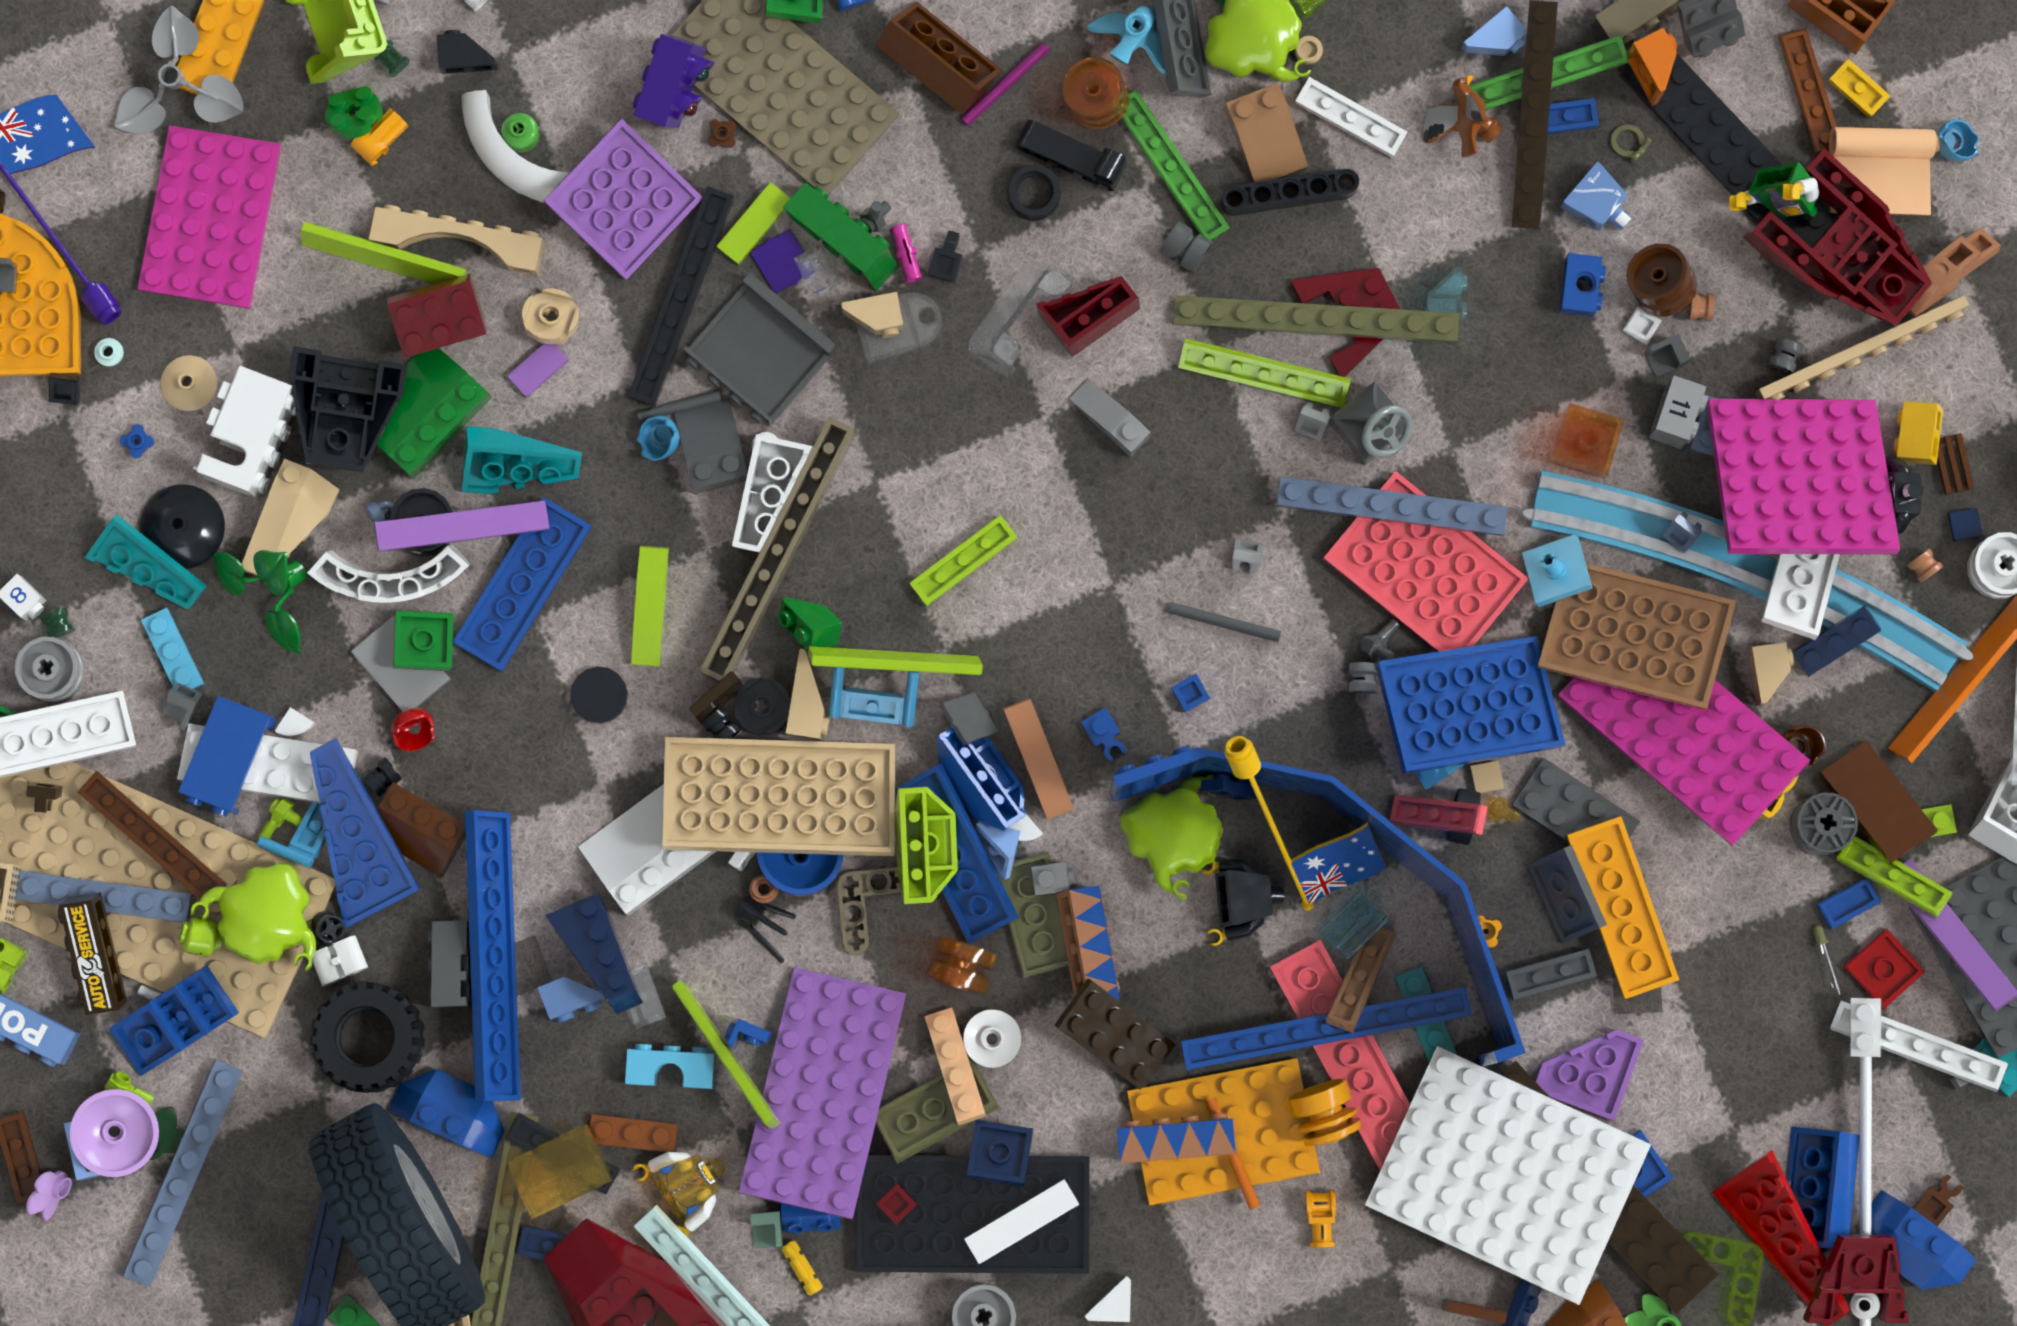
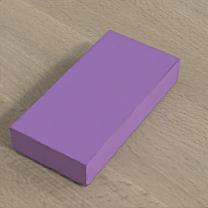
(537, 368)

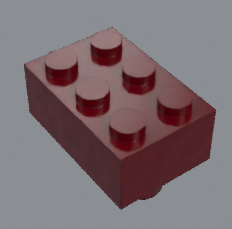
(437, 315)

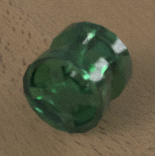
(57, 623)

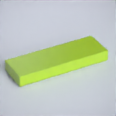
(754, 224)

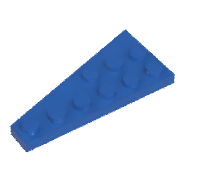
(361, 850)

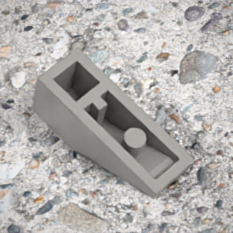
(1110, 417)

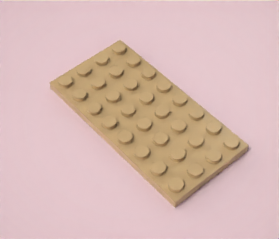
(779, 796)

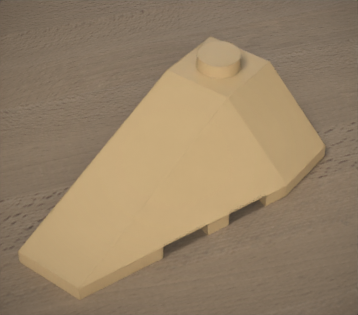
(292, 510)

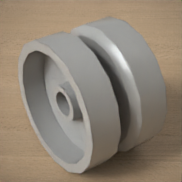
(66, 668)
(986, 1298)

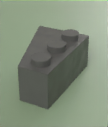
(450, 965)

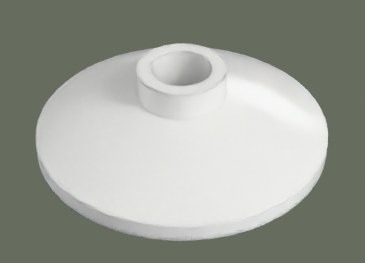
(1003, 1027)

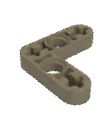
(864, 890)

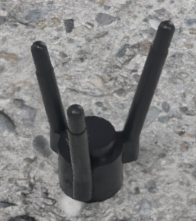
(751, 913)

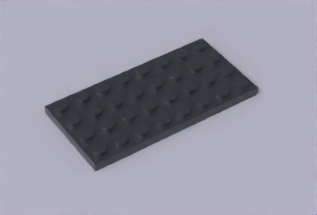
(956, 1207)

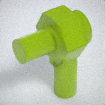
(281, 811)
(123, 1081)

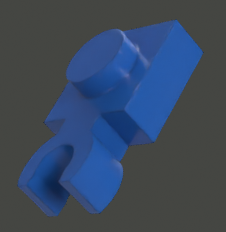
(1101, 730)

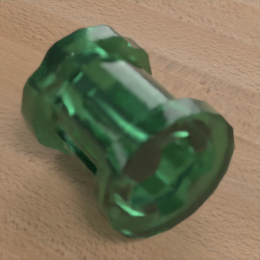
(393, 59)

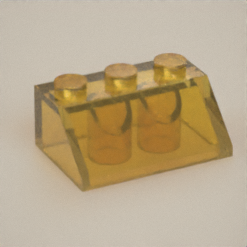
(559, 1171)

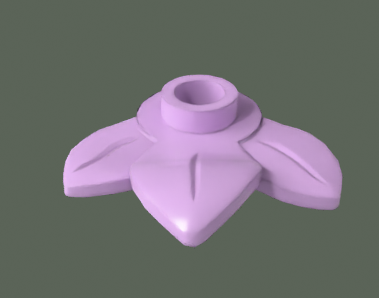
(49, 1190)

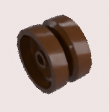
(1661, 280)

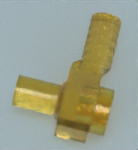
(1499, 809)

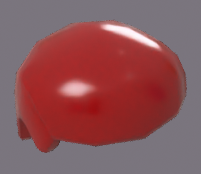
(402, 724)

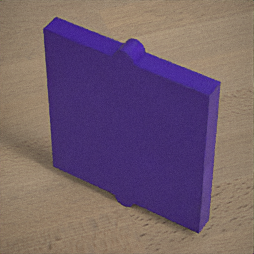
(778, 262)

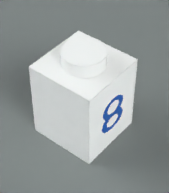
(22, 598)

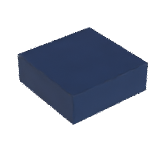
(1965, 524)

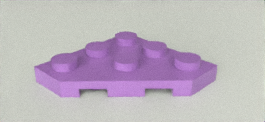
(1593, 1073)

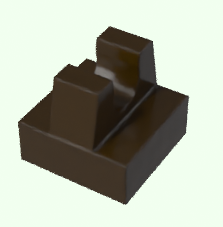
(43, 795)

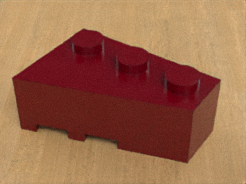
(1089, 314)

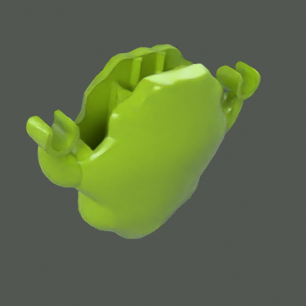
(1254, 38)
(1173, 833)
(263, 914)

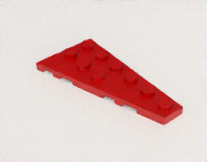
(1774, 1221)

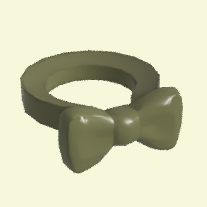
(1644, 143)

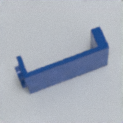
(224, 755)

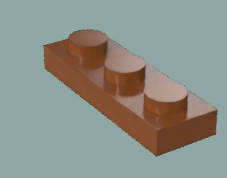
(634, 1133)

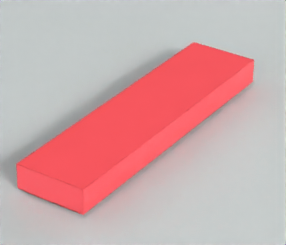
(1438, 814)

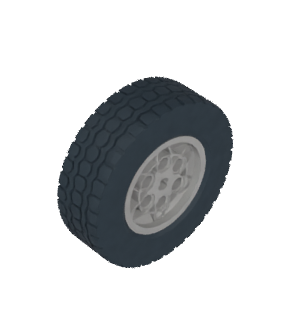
(396, 1219)

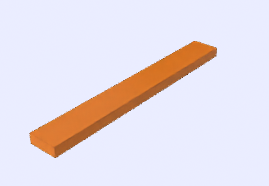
(1957, 686)

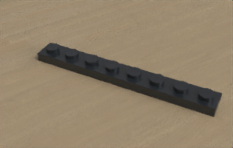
(681, 296)

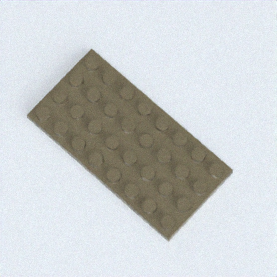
(786, 90)

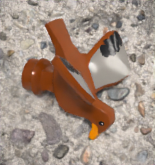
(1465, 117)

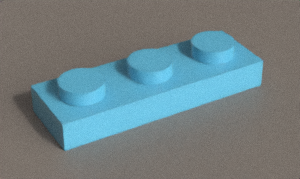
(172, 649)

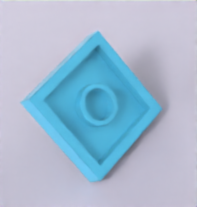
(1557, 570)

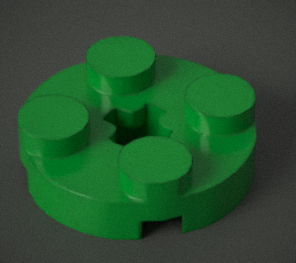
(341, 105)

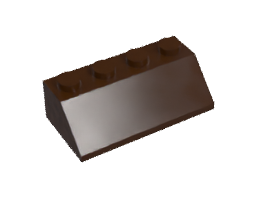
(938, 57)

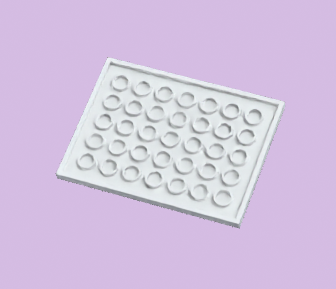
(1508, 1175)

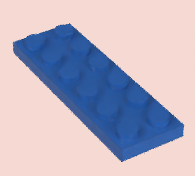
(521, 588)
(975, 889)

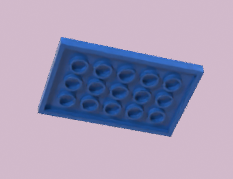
(1469, 705)

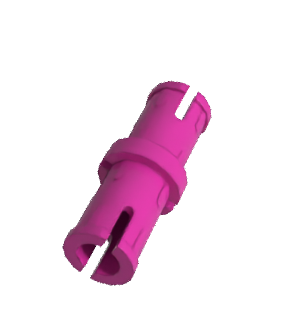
(905, 253)

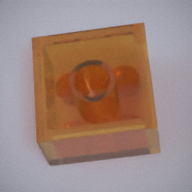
(1587, 440)

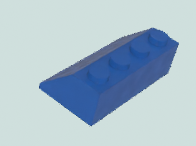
(1823, 1179)

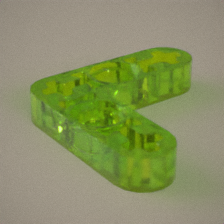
(1734, 1259)

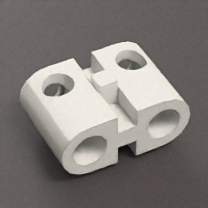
(339, 961)

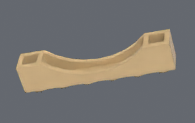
(400, 229)

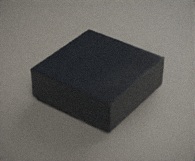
(64, 388)

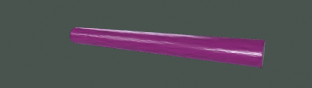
(1005, 84)

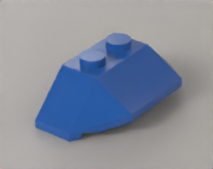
(982, 780)
(450, 1110)
(1924, 1251)

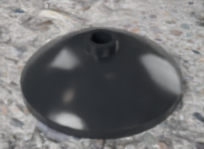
(201, 528)

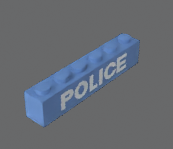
(36, 1032)

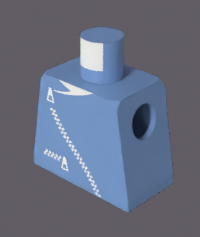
(1597, 200)

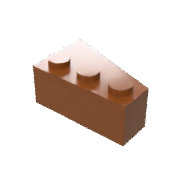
(1844, 20)

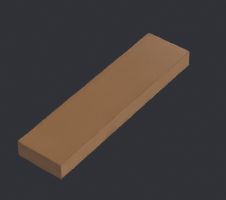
(1360, 980)

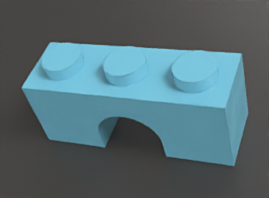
(644, 1064)

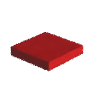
(1884, 968)

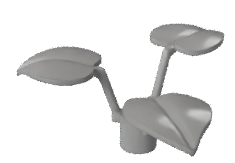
(216, 99)

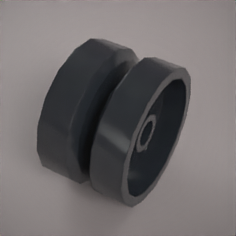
(417, 504)

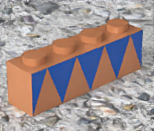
(1087, 939)
(1177, 1140)

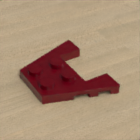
(1354, 289)
(1860, 1266)

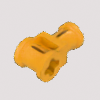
(1321, 1215)

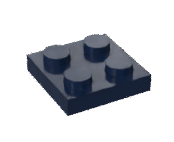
(999, 1153)

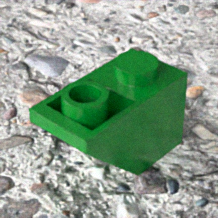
(810, 623)

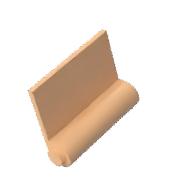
(1889, 163)

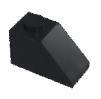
(462, 54)

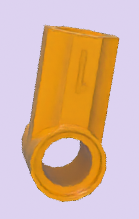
(381, 136)

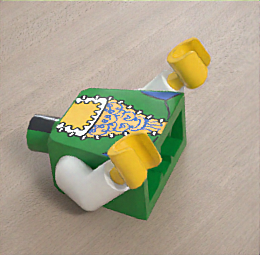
(1783, 190)

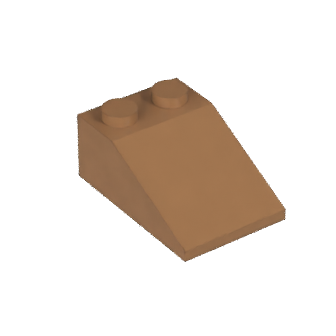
(1266, 134)

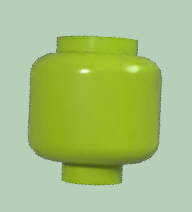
(200, 936)

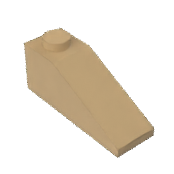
(806, 709)

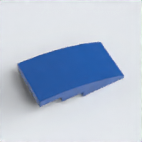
(173, 1020)

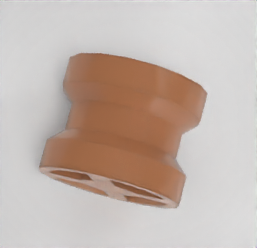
(1702, 307)
(1925, 566)

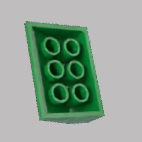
(432, 410)

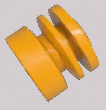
(1326, 1116)

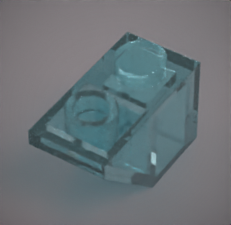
(1448, 294)

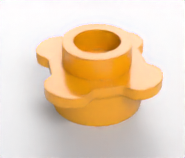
(1493, 928)

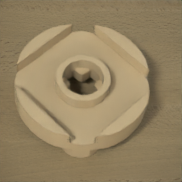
(553, 331)

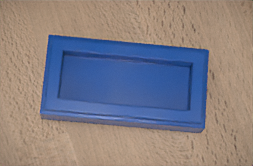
(1848, 903)

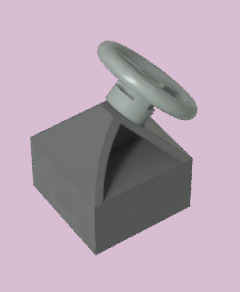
(1372, 424)

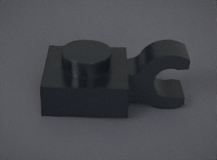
(945, 261)

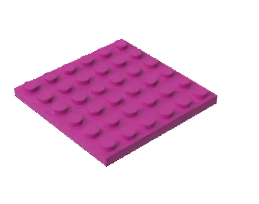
(1802, 476)

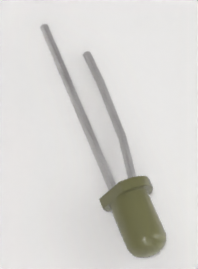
(1820, 939)

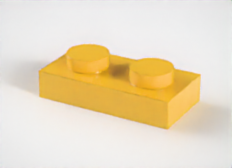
(1859, 88)

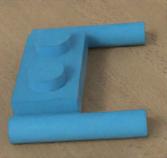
(872, 704)
(306, 841)

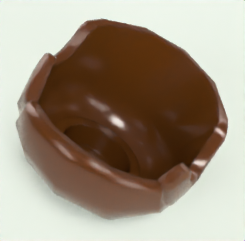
(1811, 739)

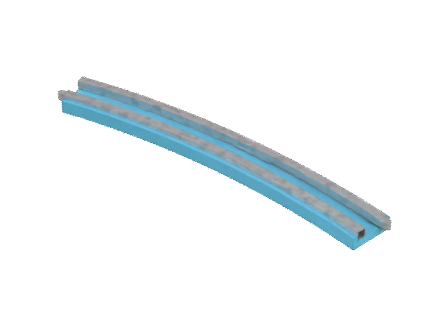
(1637, 525)

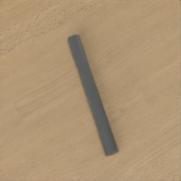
(1225, 622)

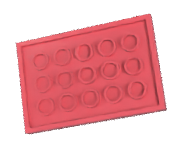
(1428, 578)

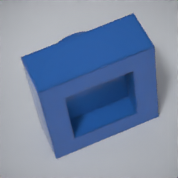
(1190, 693)

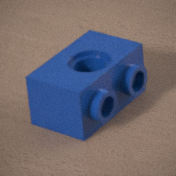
(1582, 268)

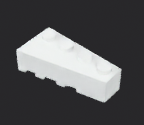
(769, 481)

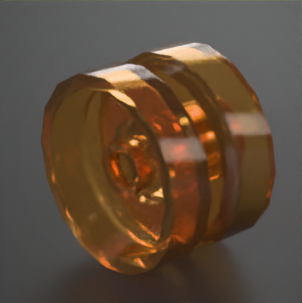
(1096, 92)
(961, 968)

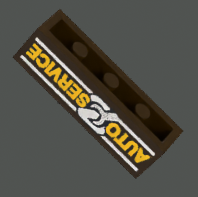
(92, 953)

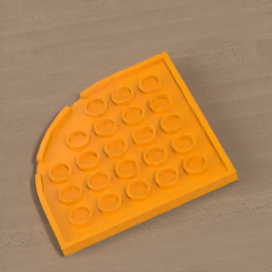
(44, 316)

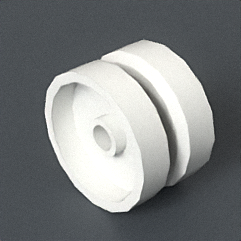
(1985, 569)

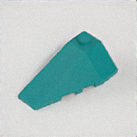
(506, 458)

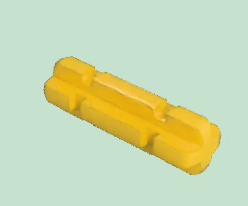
(802, 1268)

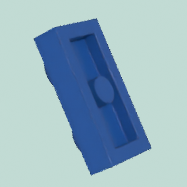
(1573, 116)

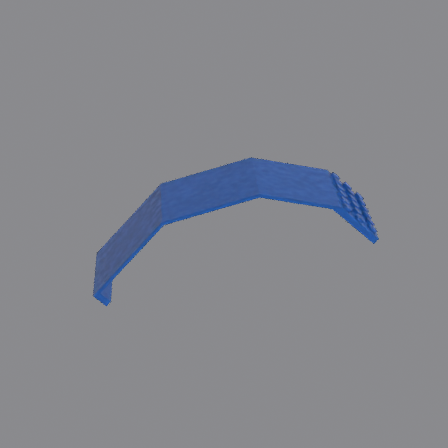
(1454, 890)

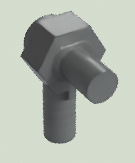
(874, 216)
(1375, 646)

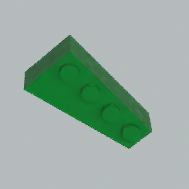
(842, 234)

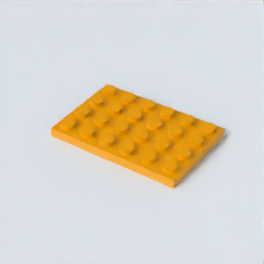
(1265, 1130)

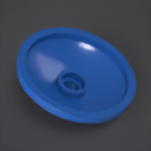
(800, 877)

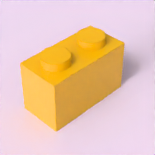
(1919, 432)

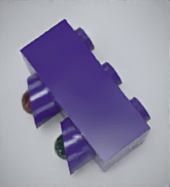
(670, 81)

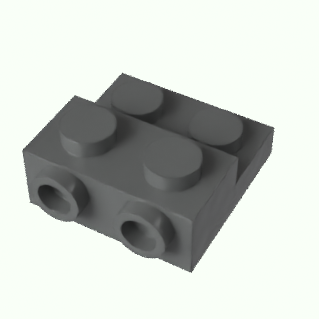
(1709, 25)

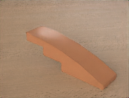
(1038, 758)

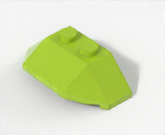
(924, 844)

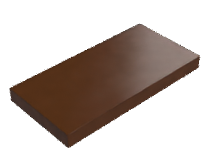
(1880, 802)

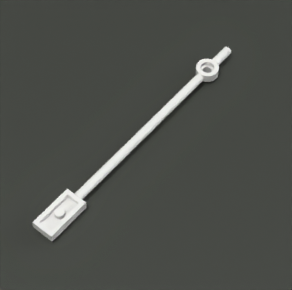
(1865, 1044)

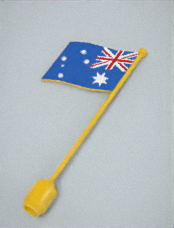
(1325, 865)

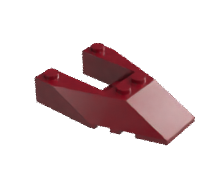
(1858, 257)
(619, 1282)

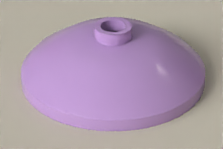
(114, 1154)

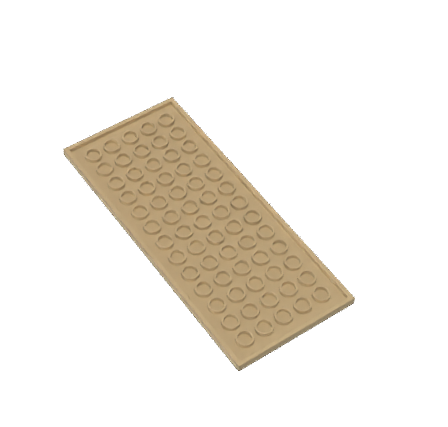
(85, 845)

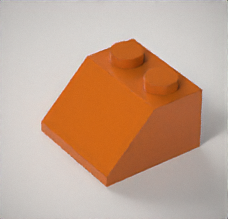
(1652, 62)

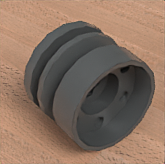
(1810, 833)

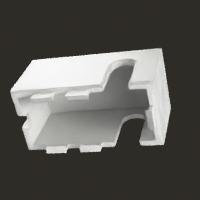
(251, 422)

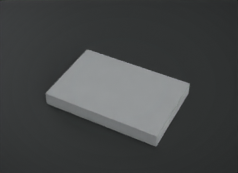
(404, 686)

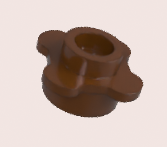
(726, 140)

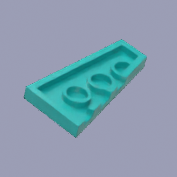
(134, 555)

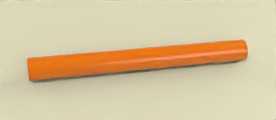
(1237, 1165)

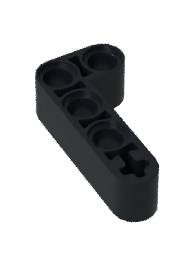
(1072, 154)

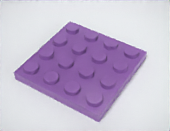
(623, 199)

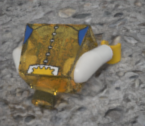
(685, 1185)

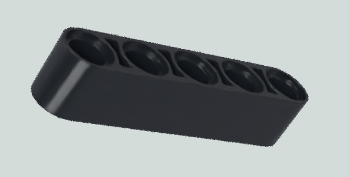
(1300, 183)

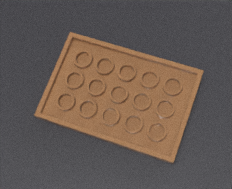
(1640, 637)

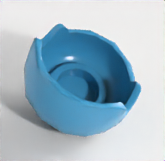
(1967, 141)
(658, 438)

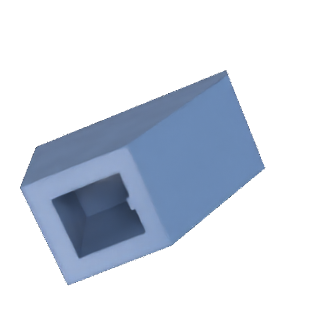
(567, 996)

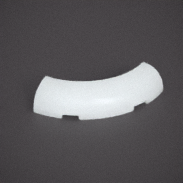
(499, 157)
(388, 586)

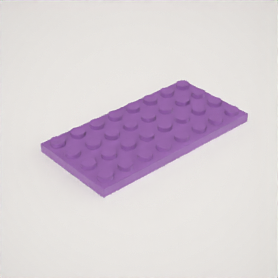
(824, 1092)

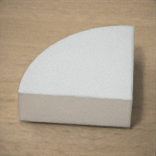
(294, 724)
(1027, 828)

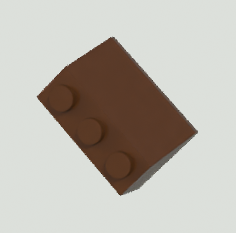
(421, 829)

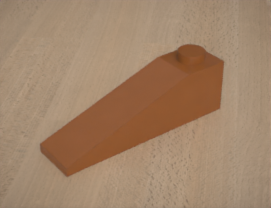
(1594, 1310)

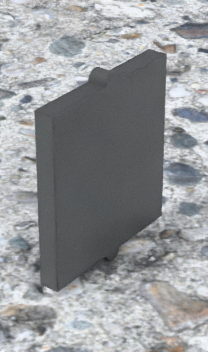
(968, 718)

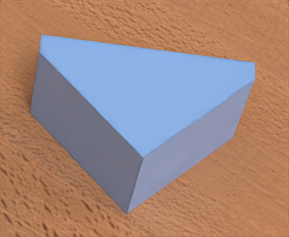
(1000, 846)

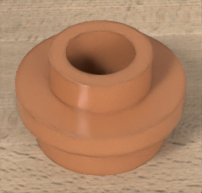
(762, 898)

